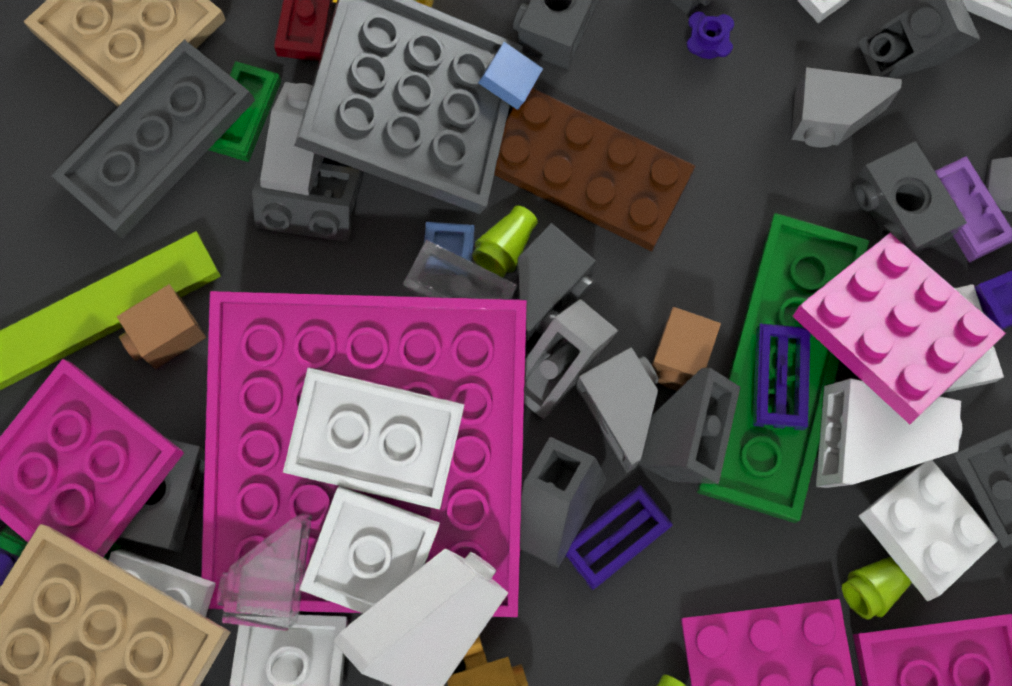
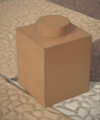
(159, 328)
(683, 347)

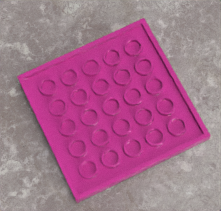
(416, 344)

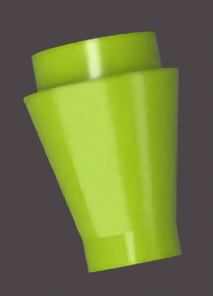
(505, 242)
(875, 588)

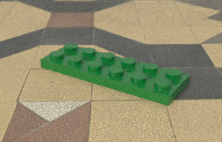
(768, 465)

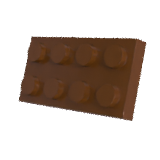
(591, 169)

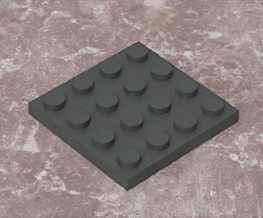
(406, 99)

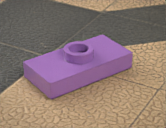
(985, 225)

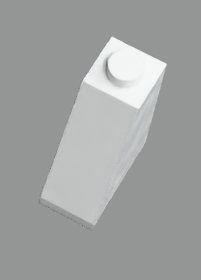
(869, 439)
(425, 622)

